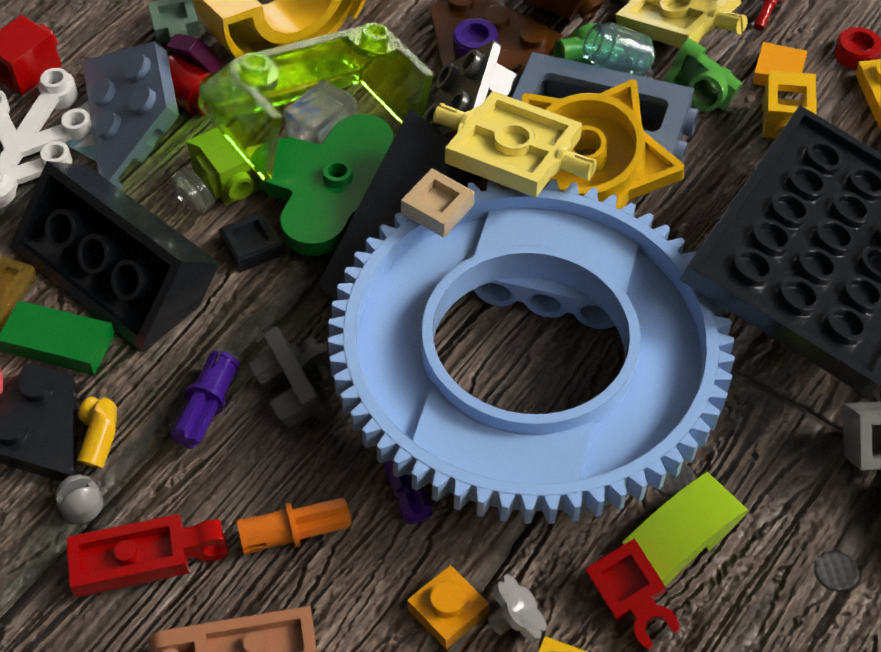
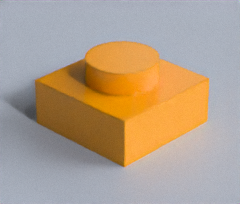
(448, 607)

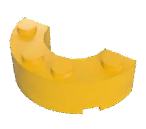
(255, 27)

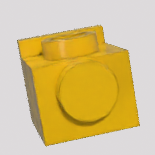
(779, 110)

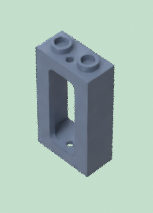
(657, 98)

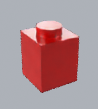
(26, 54)

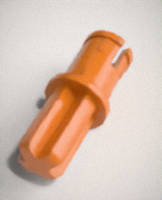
(291, 525)

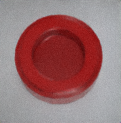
(857, 45)

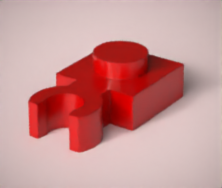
(630, 586)

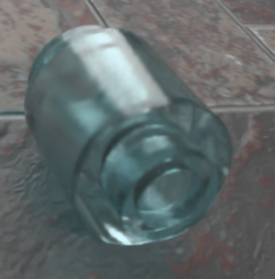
(619, 48)

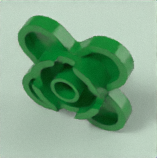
(326, 181)

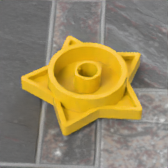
(613, 134)

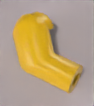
(102, 419)

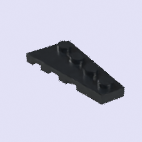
(408, 159)

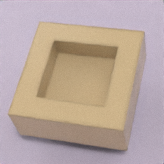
(437, 202)

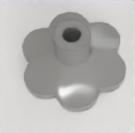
(517, 610)

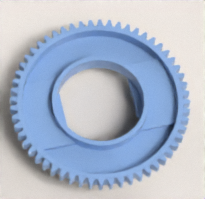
(557, 259)

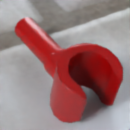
(765, 13)

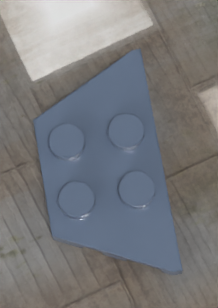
(129, 105)

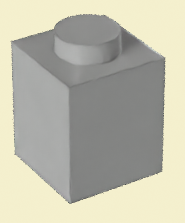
(862, 434)

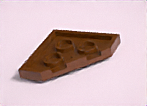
(516, 32)

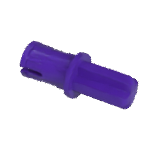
(204, 399)

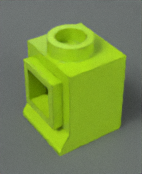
(221, 167)

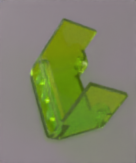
(244, 91)

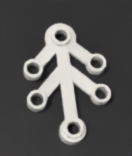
(56, 92)

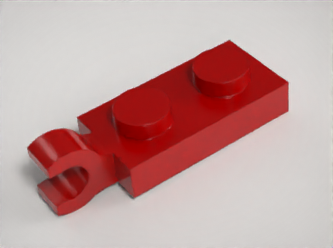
(140, 553)

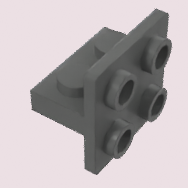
(470, 81)

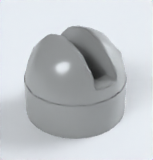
(78, 499)

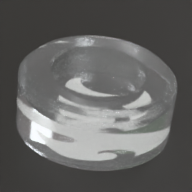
(192, 191)

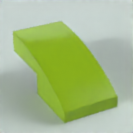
(687, 524)

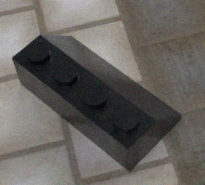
(112, 253)

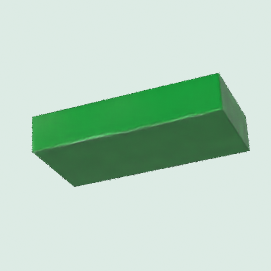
(56, 337)

